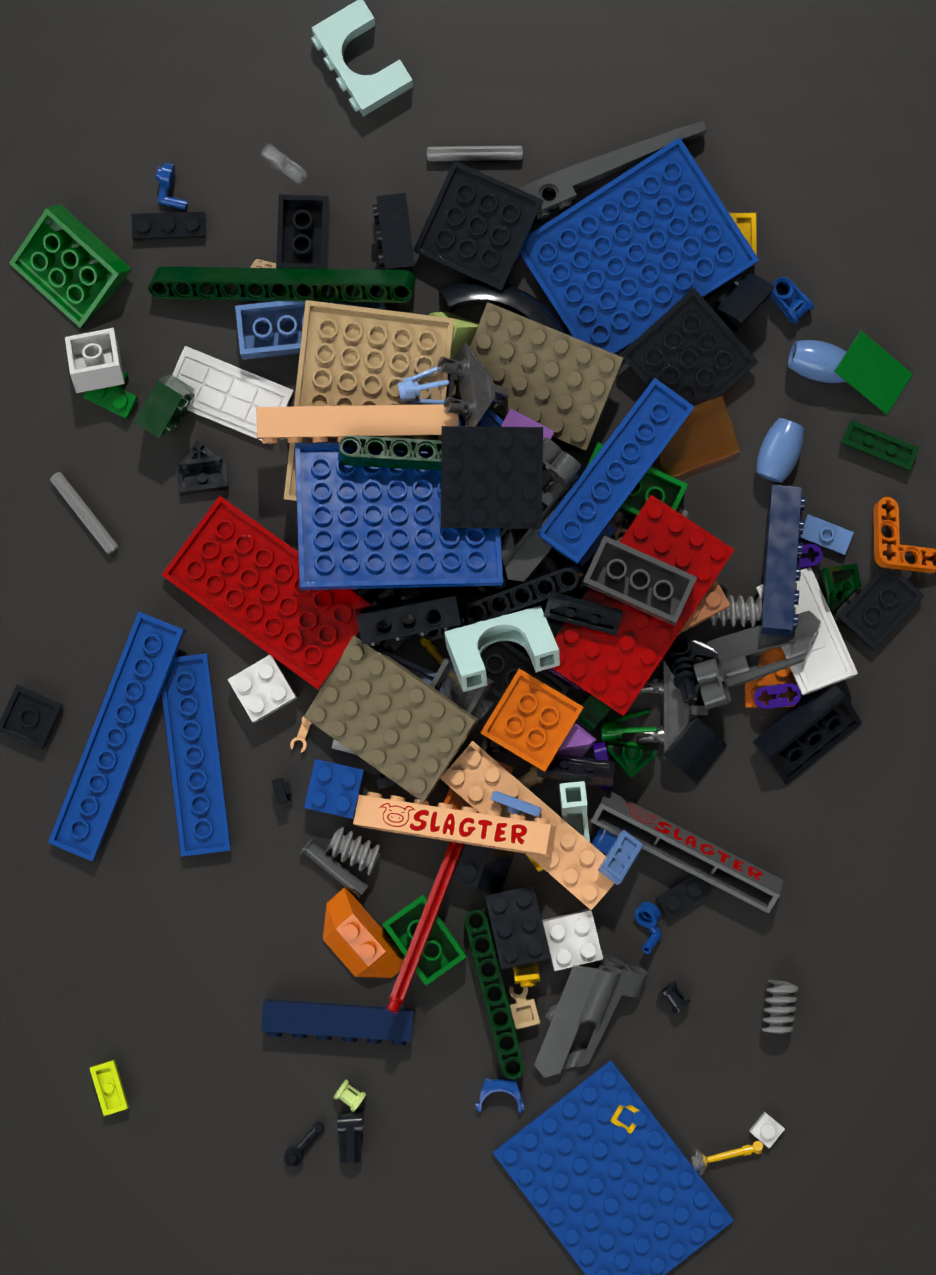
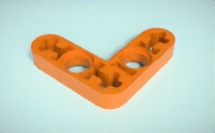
(897, 550)

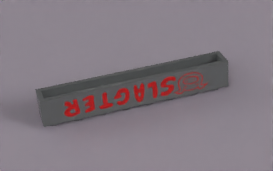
(689, 851)

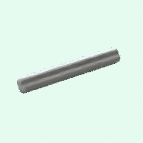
(474, 153)
(84, 512)

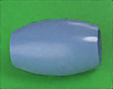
(816, 360)
(780, 450)

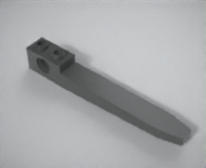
(566, 181)

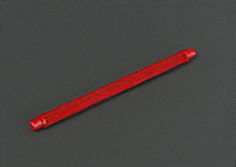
(424, 927)

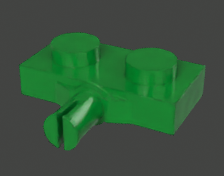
(113, 399)

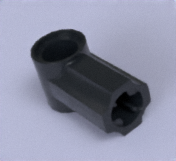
(350, 1131)

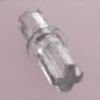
(283, 163)

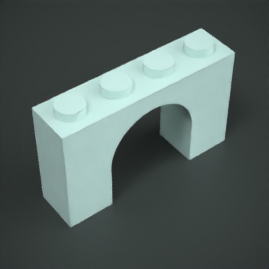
(366, 91)
(523, 627)

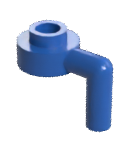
(165, 176)
(647, 916)

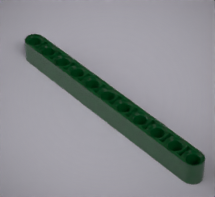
(282, 284)

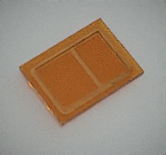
(700, 439)

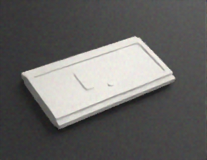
(228, 392)
(827, 655)

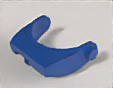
(497, 1085)

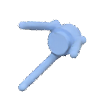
(410, 390)

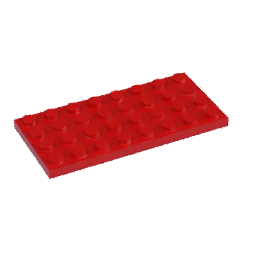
(255, 588)
(620, 665)

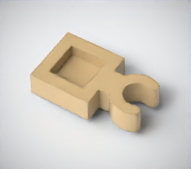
(524, 1011)

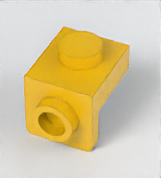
(527, 976)

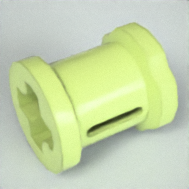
(349, 1095)

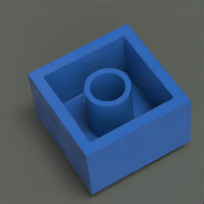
(334, 788)

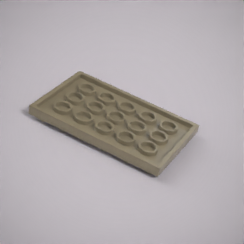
(547, 373)
(390, 718)

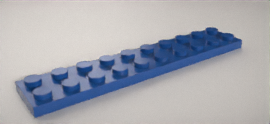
(116, 736)

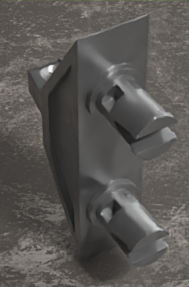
(475, 386)
(674, 712)

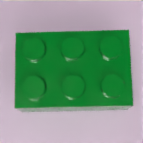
(441, 949)

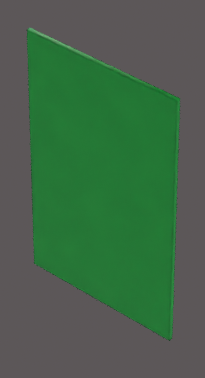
(873, 372)

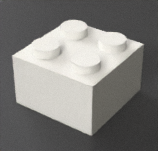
(94, 360)
(262, 688)
(572, 939)

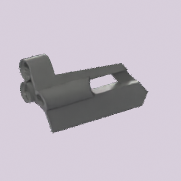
(558, 478)
(740, 654)
(587, 997)

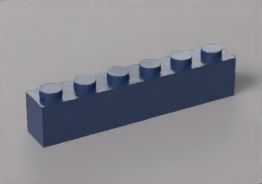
(781, 560)
(337, 1020)

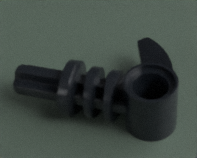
(682, 657)

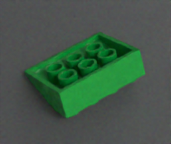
(69, 265)

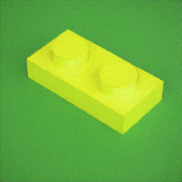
(109, 1087)

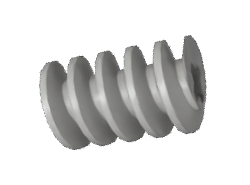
(740, 611)
(354, 850)
(780, 1007)

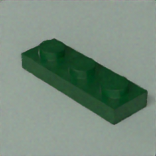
(879, 445)

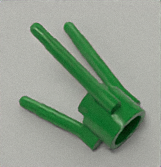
(612, 731)

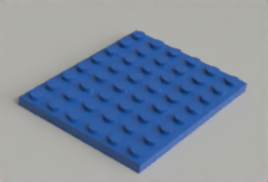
(636, 249)
(382, 528)
(611, 1194)

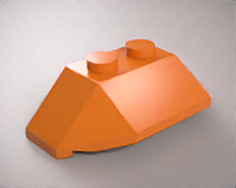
(359, 939)

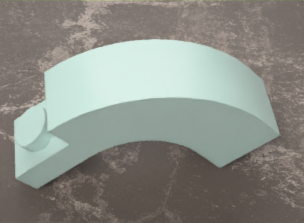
(574, 806)

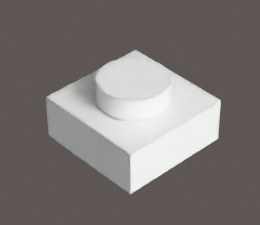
(767, 1129)

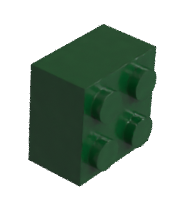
(164, 406)

